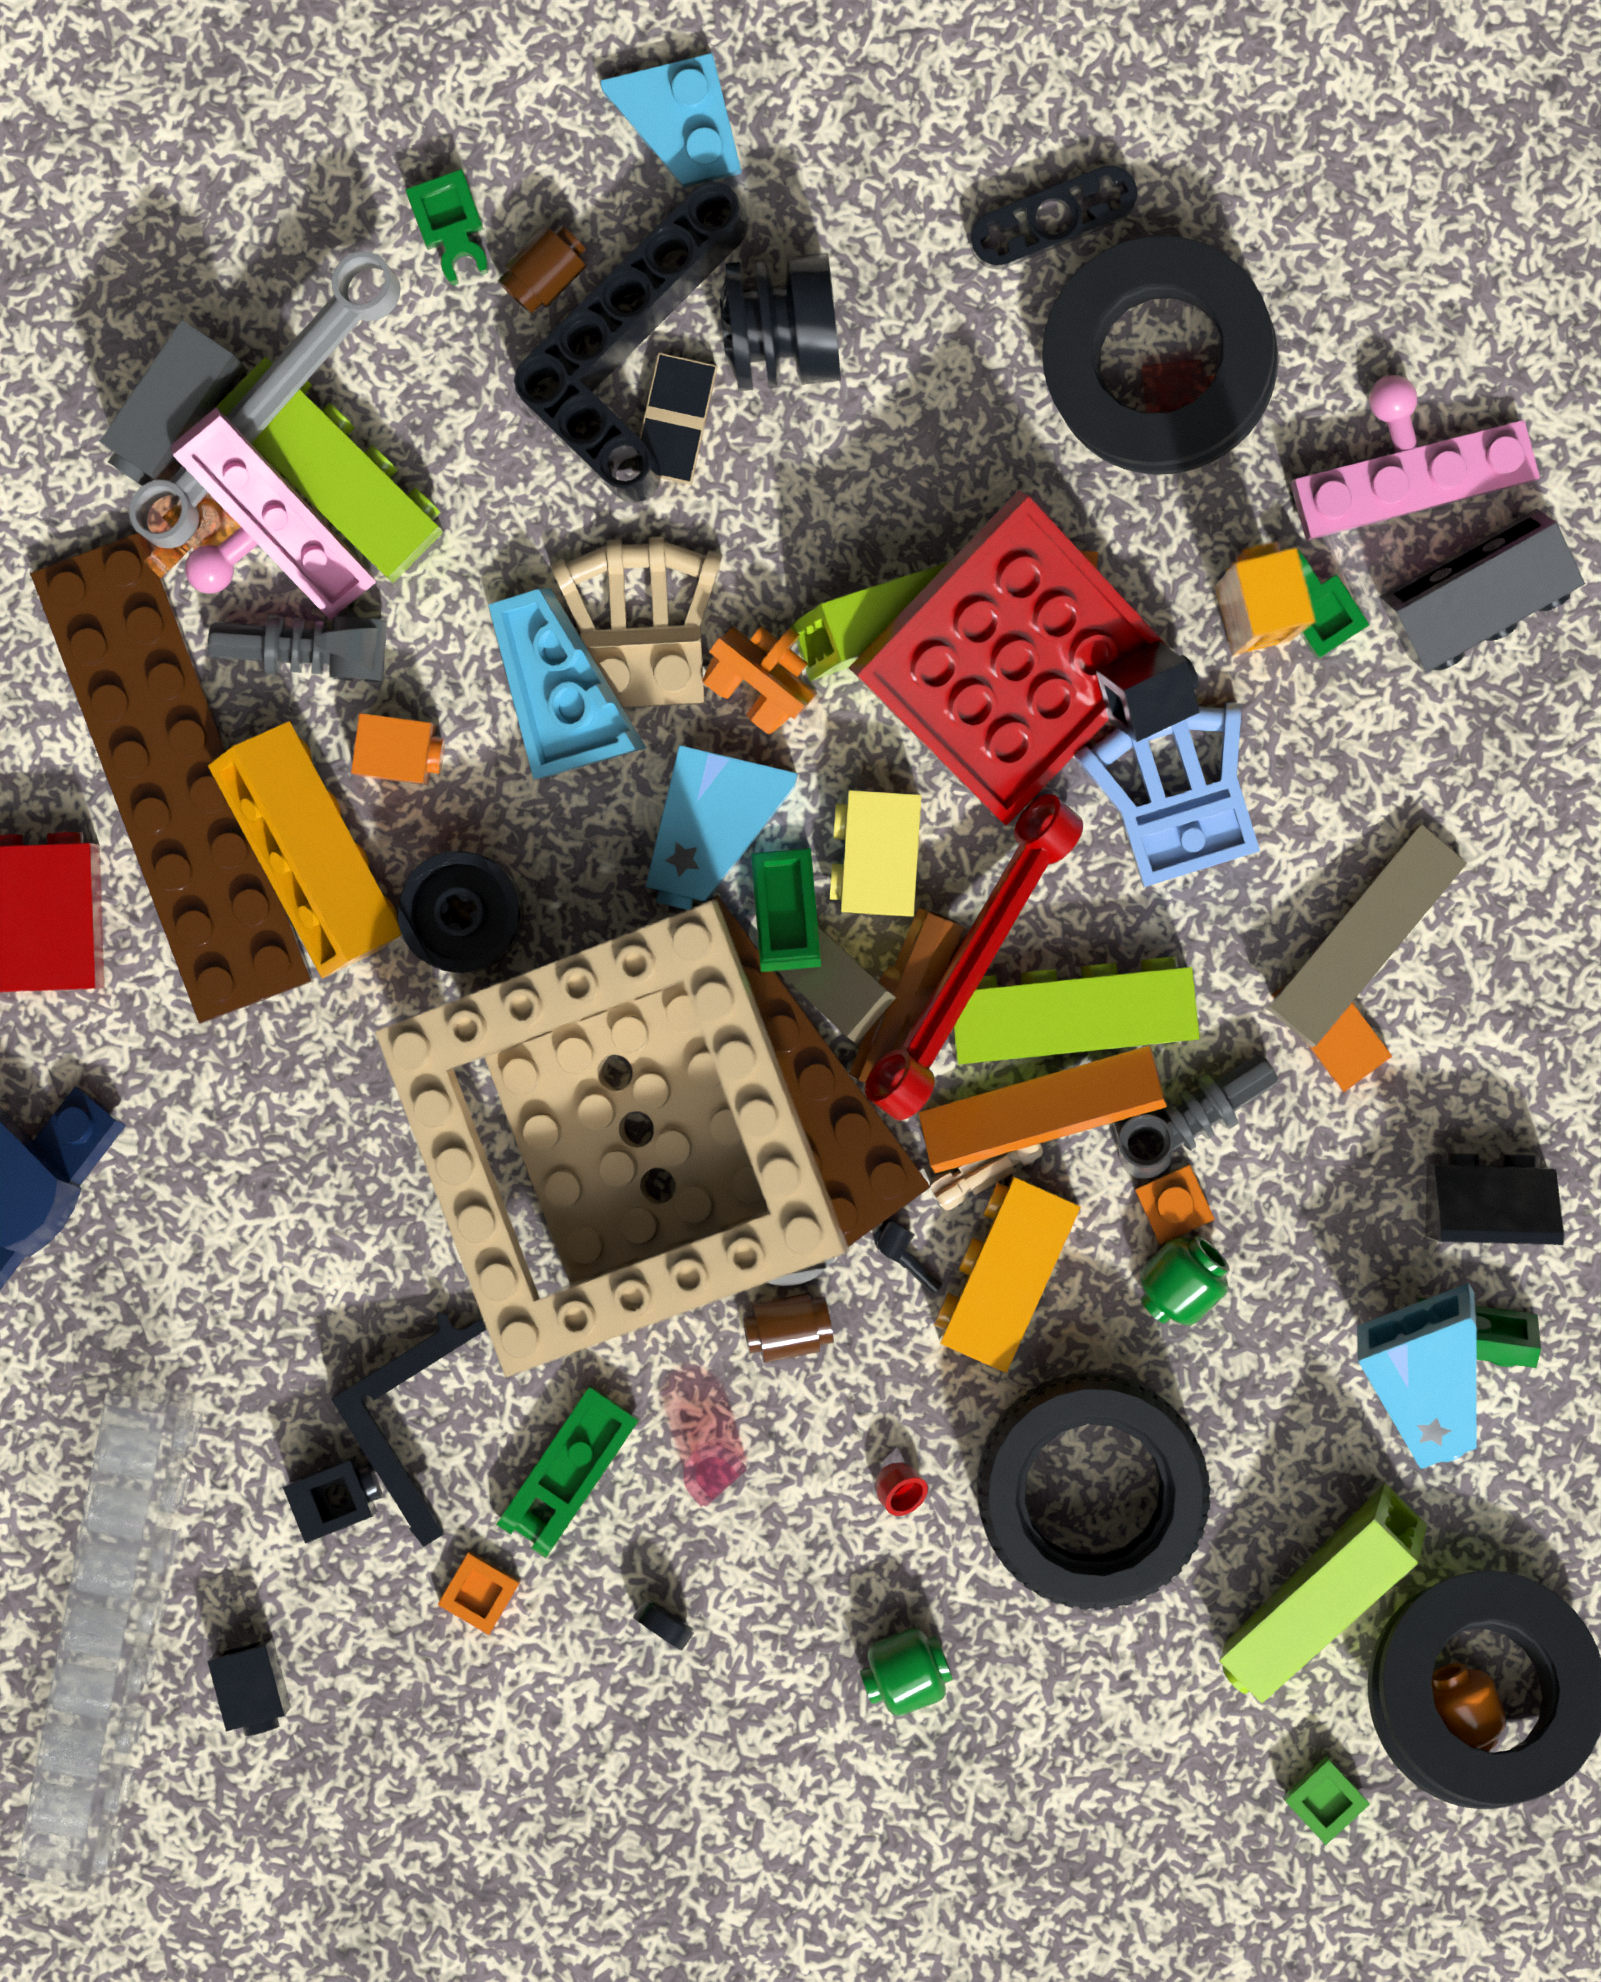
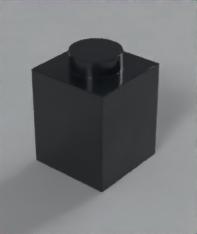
(1149, 690)
(250, 1687)

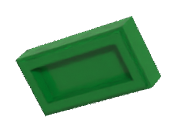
(786, 910)

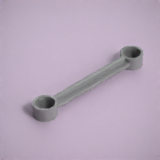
(274, 389)

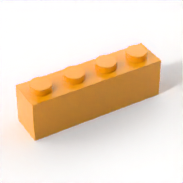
(1263, 598)
(306, 849)

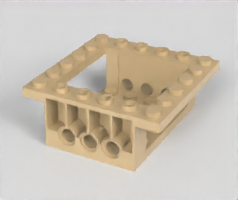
(721, 1119)

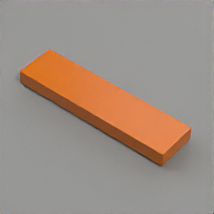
(1042, 1109)

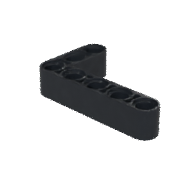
(624, 333)

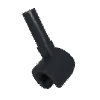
(893, 1241)

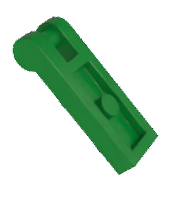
(569, 1469)

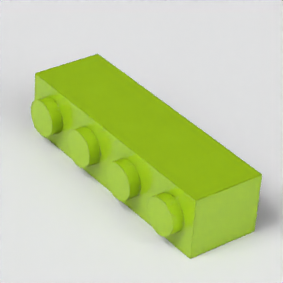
(342, 480)
(1078, 1014)

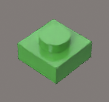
(1326, 1800)

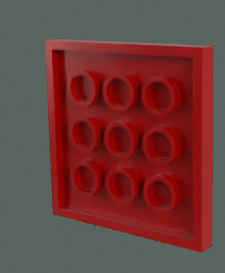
(1005, 657)

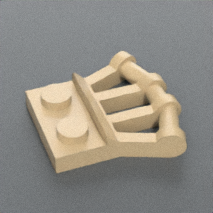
(644, 663)

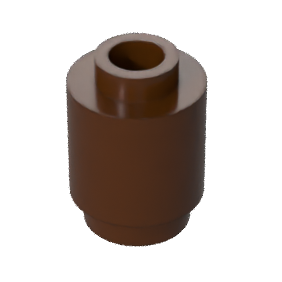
(543, 267)
(788, 1327)

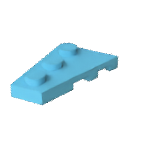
(557, 688)

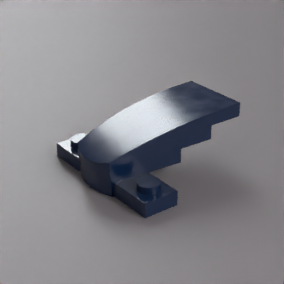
(45, 1174)

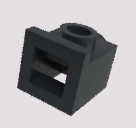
(317, 1514)

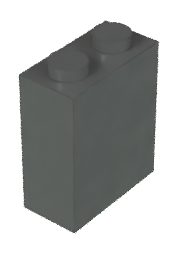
(171, 398)

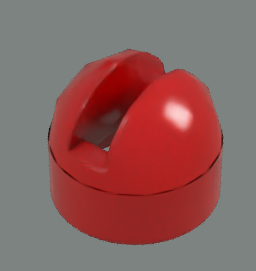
(900, 1488)

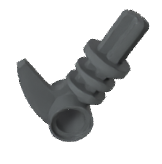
(351, 648)
(1194, 1115)

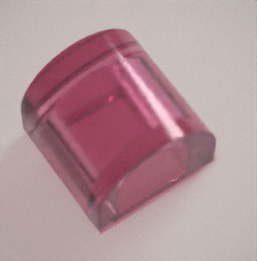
(712, 1469)

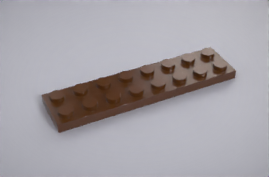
(156, 751)

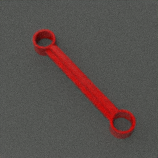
(903, 1077)

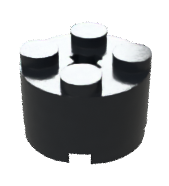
(428, 902)

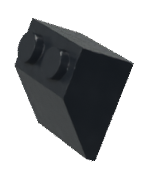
(1492, 1201)

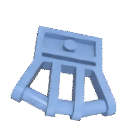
(1189, 828)

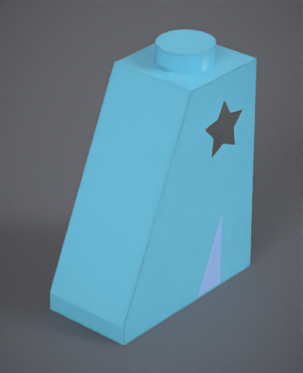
(710, 822)
(1426, 1373)

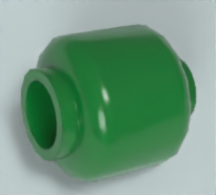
(1184, 1280)
(906, 1672)

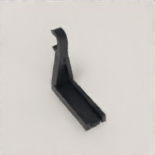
(372, 1440)

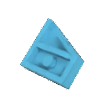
(680, 117)

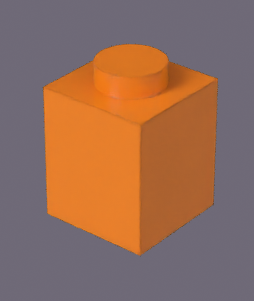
(396, 749)

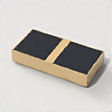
(677, 416)

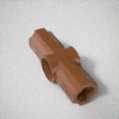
(912, 980)

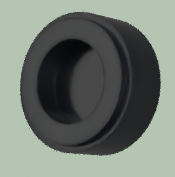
(663, 1624)

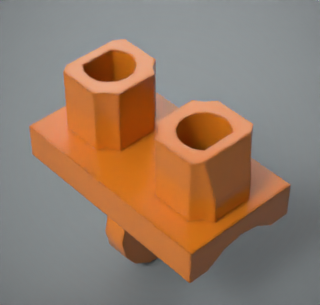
(766, 666)

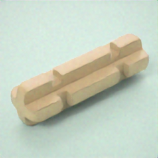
(978, 1176)

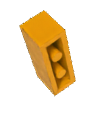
(1006, 1272)

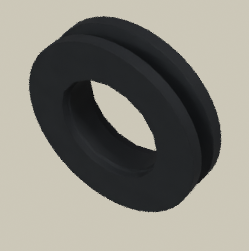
(1126, 278)
(1567, 1673)

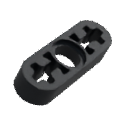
(1100, 215)

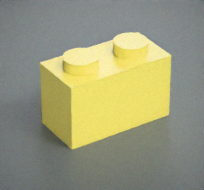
(879, 853)

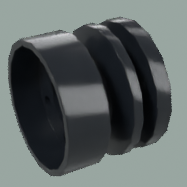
(781, 322)

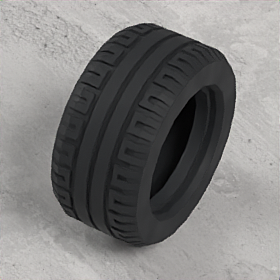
(1151, 1556)

